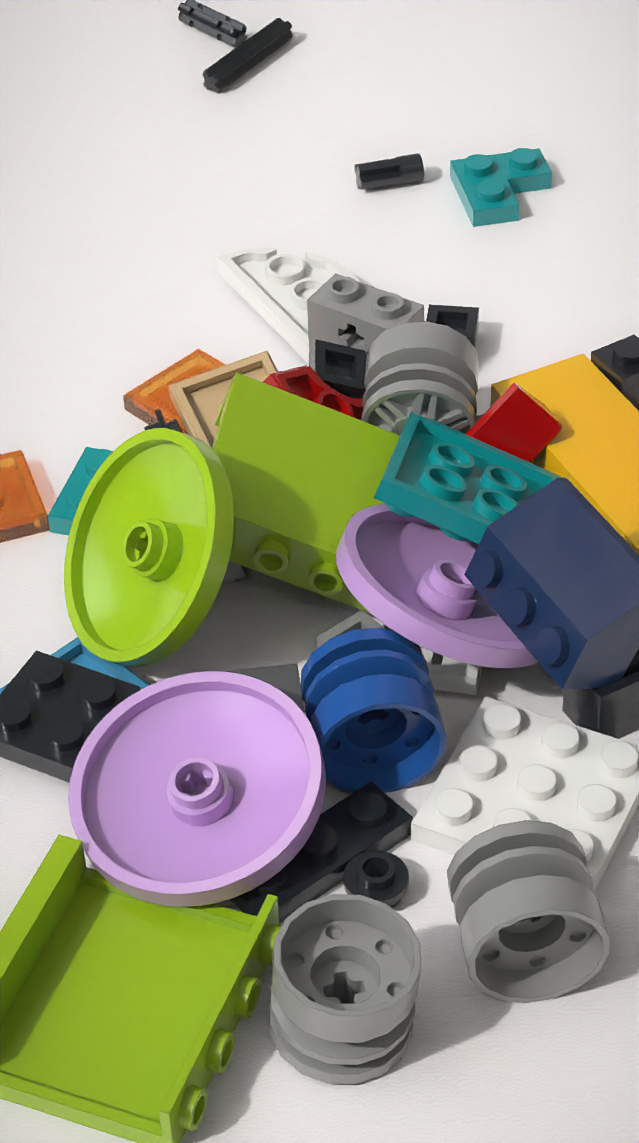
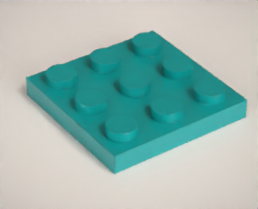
(455, 479)

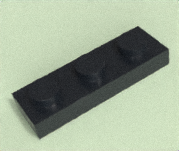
(353, 826)

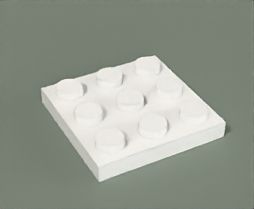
(533, 769)

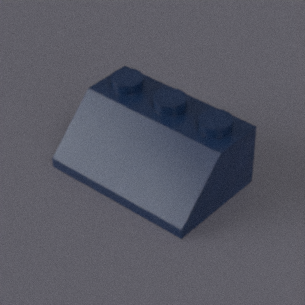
(563, 585)

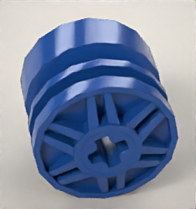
(373, 710)

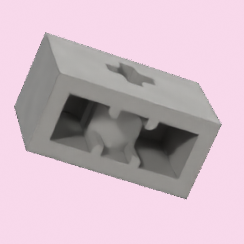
(356, 313)

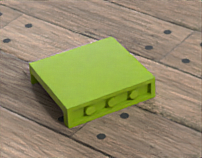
(296, 482)
(122, 1001)

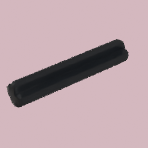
(247, 55)

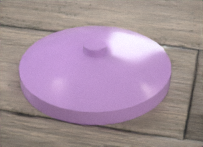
(417, 587)
(197, 788)

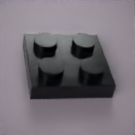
(53, 711)

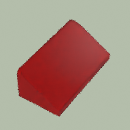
(517, 424)

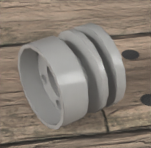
(423, 371)
(527, 912)
(344, 988)

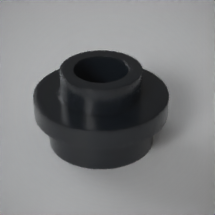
(391, 874)

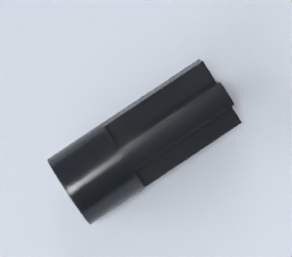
(390, 171)

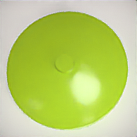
(148, 547)

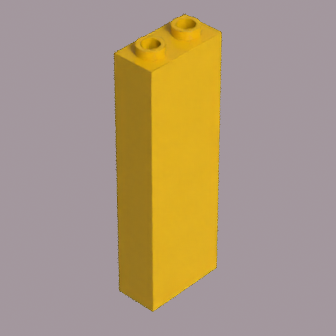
(596, 440)

